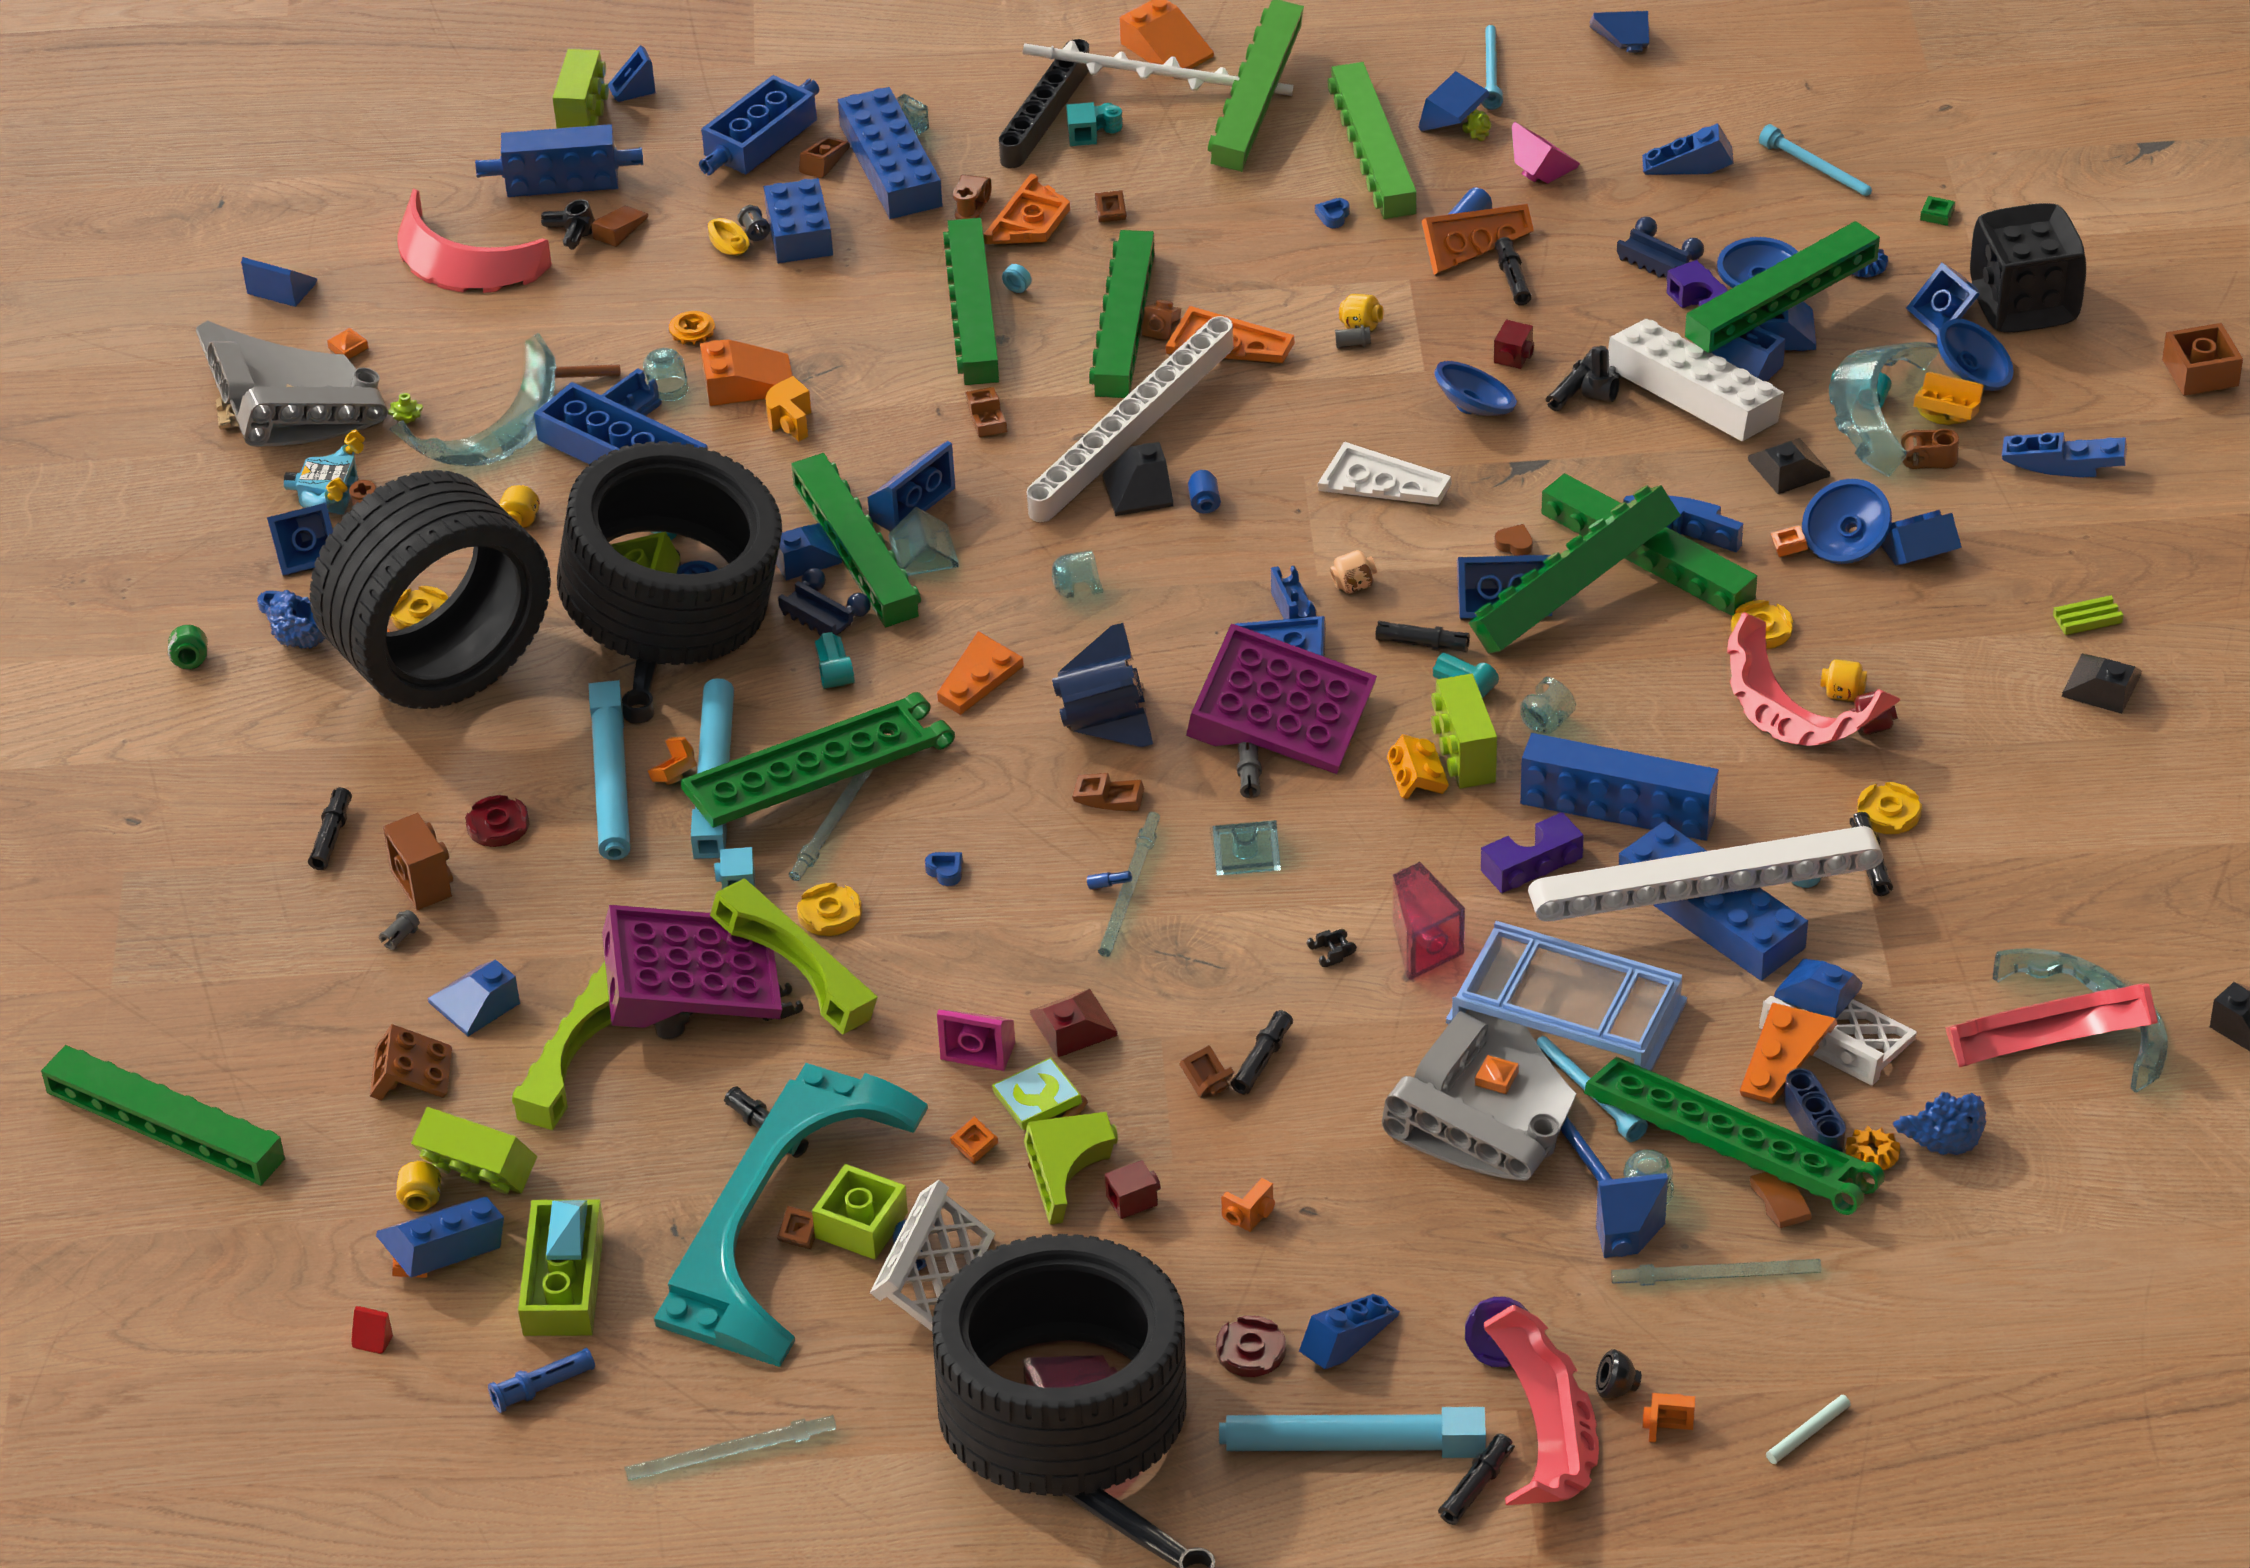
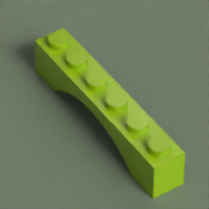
(750, 915)
(542, 1095)

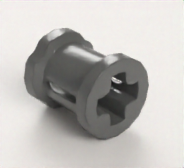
(746, 221)

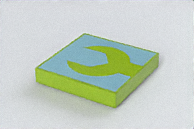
(1037, 1093)

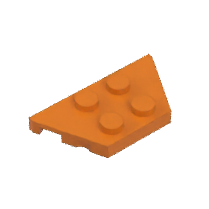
(1029, 215)

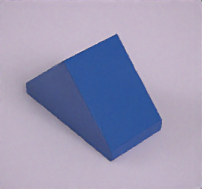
(634, 78)

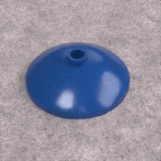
(1750, 257)
(1974, 354)
(1474, 389)
(1840, 508)

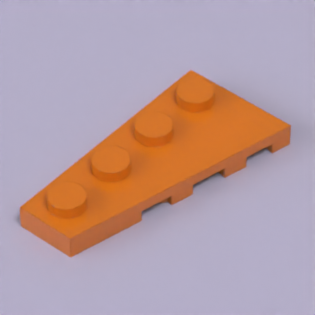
(1466, 235)
(1250, 340)

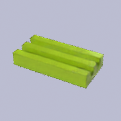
(2087, 615)

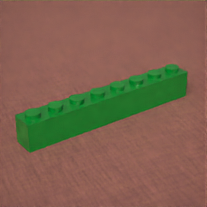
(1781, 287)
(973, 307)
(1122, 314)
(856, 540)
(1664, 555)
(1574, 568)
(163, 1114)

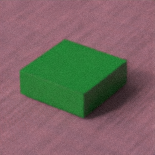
(1937, 210)

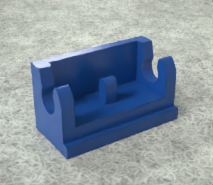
(635, 393)
(1290, 595)

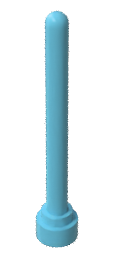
(1495, 98)
(1773, 138)
(1628, 1125)

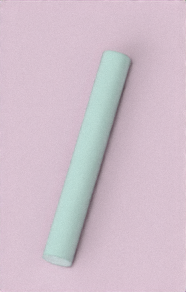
(1808, 1429)

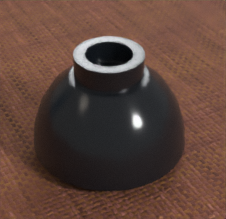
(1616, 1375)

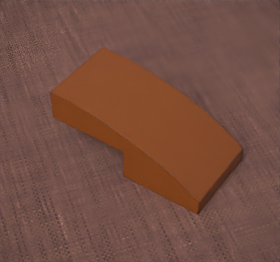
(986, 411)
(1101, 793)
(1782, 1200)

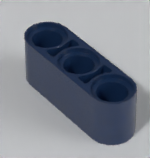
(1813, 1109)

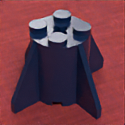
(1104, 691)

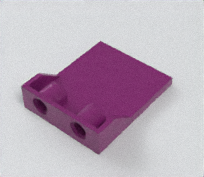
(1280, 700)
(683, 963)

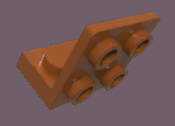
(412, 1061)

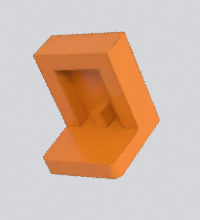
(680, 762)
(1252, 1208)
(1669, 1411)

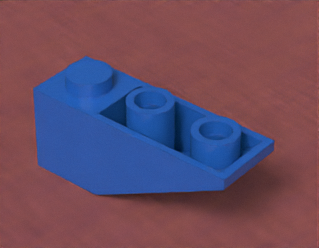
(1694, 154)
(1344, 1330)

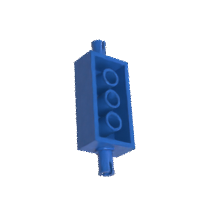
(758, 125)
(559, 161)

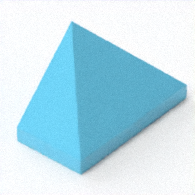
(566, 1230)

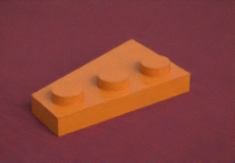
(978, 673)

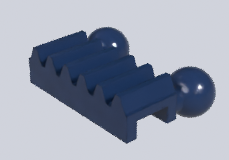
(1655, 253)
(818, 609)

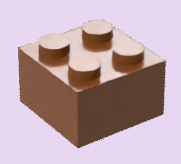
(2202, 359)
(418, 860)

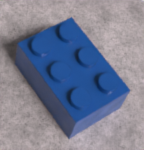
(798, 220)

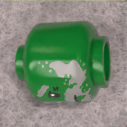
(187, 646)

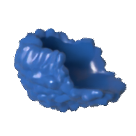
(293, 621)
(1946, 1124)

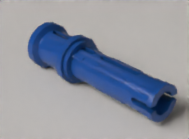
(526, 1384)

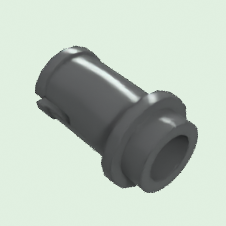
(1353, 337)
(405, 923)

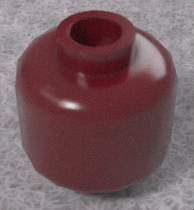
(1879, 724)

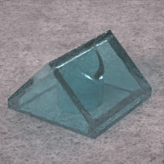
(922, 544)
(1245, 847)

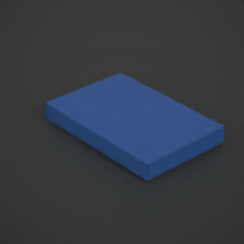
(1304, 632)

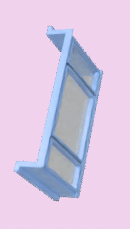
(1573, 993)

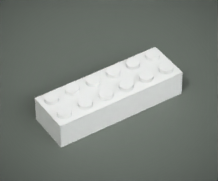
(1695, 379)

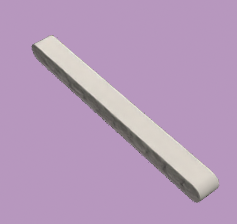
(1129, 419)
(1705, 873)

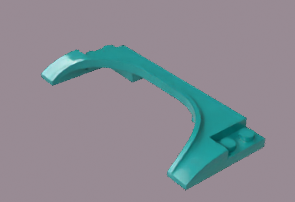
(706, 1290)

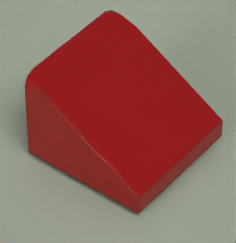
(371, 1330)

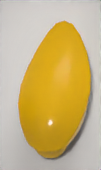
(728, 236)

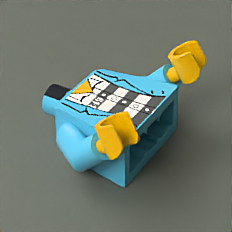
(328, 477)

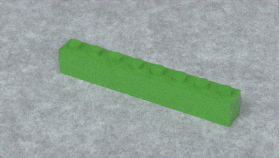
(1256, 85)
(1372, 140)

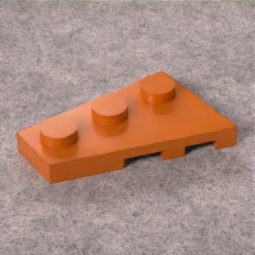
(1783, 1046)

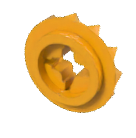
(699, 322)
(1887, 1152)

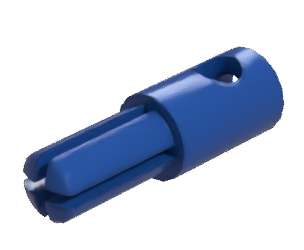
(1108, 879)

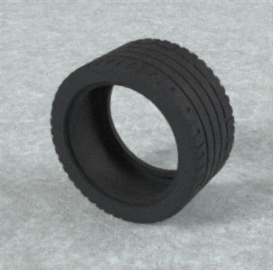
(387, 546)
(660, 612)
(1065, 1435)

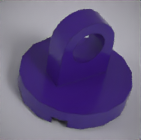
(1476, 1337)

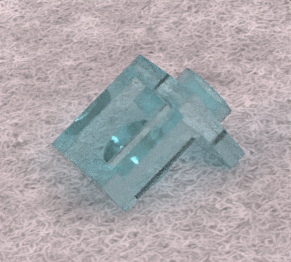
(915, 112)

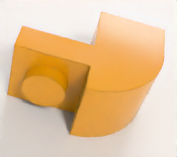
(787, 407)

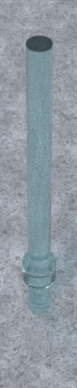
(1145, 840)
(810, 852)
(1648, 1275)
(798, 1431)

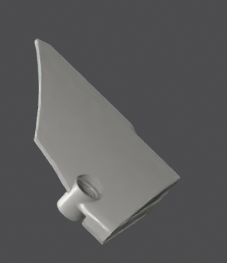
(326, 397)
(1472, 1125)

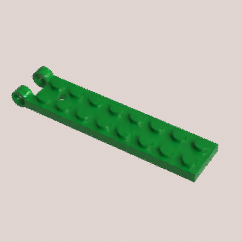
(815, 760)
(1735, 1133)

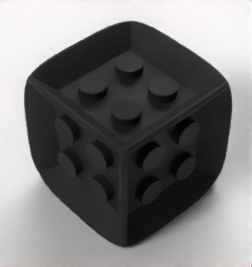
(2028, 267)

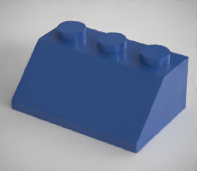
(917, 485)
(1487, 576)
(444, 1236)

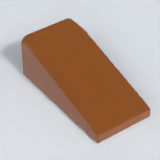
(822, 156)
(617, 225)

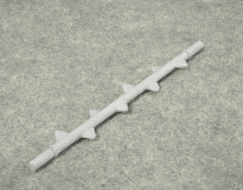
(1144, 69)

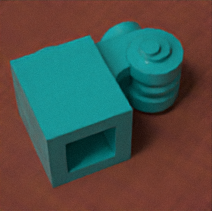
(1087, 119)

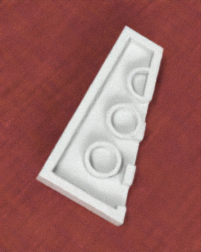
(1380, 476)

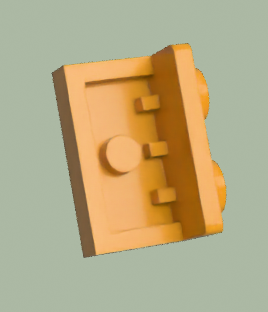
(1949, 396)
(1416, 765)

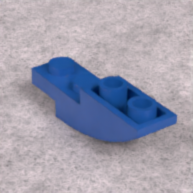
(2054, 456)
(1704, 523)

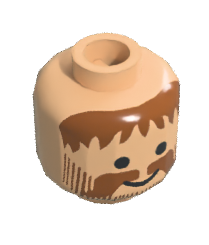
(1353, 572)

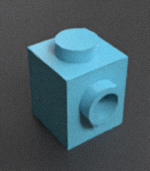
(734, 866)

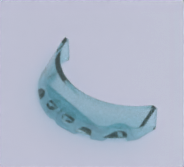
(1857, 403)
(511, 431)
(2045, 963)

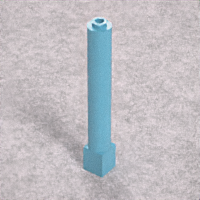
(713, 752)
(609, 769)
(1455, 1432)

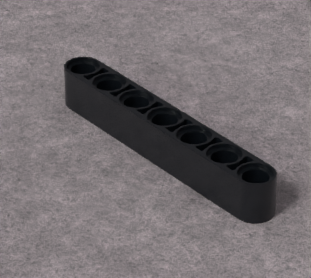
(1041, 109)

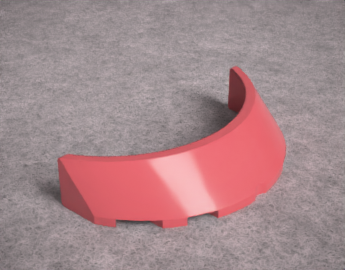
(465, 266)
(1772, 708)
(2051, 1023)
(1559, 1407)

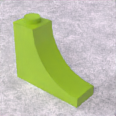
(1061, 1149)

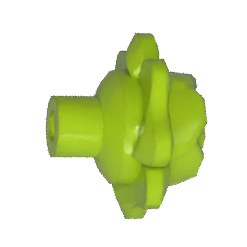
(1478, 125)
(405, 409)

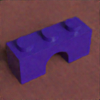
(1693, 284)
(1512, 865)

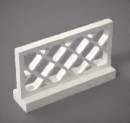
(1858, 1055)
(914, 1238)

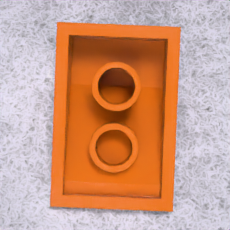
(1163, 31)
(741, 371)

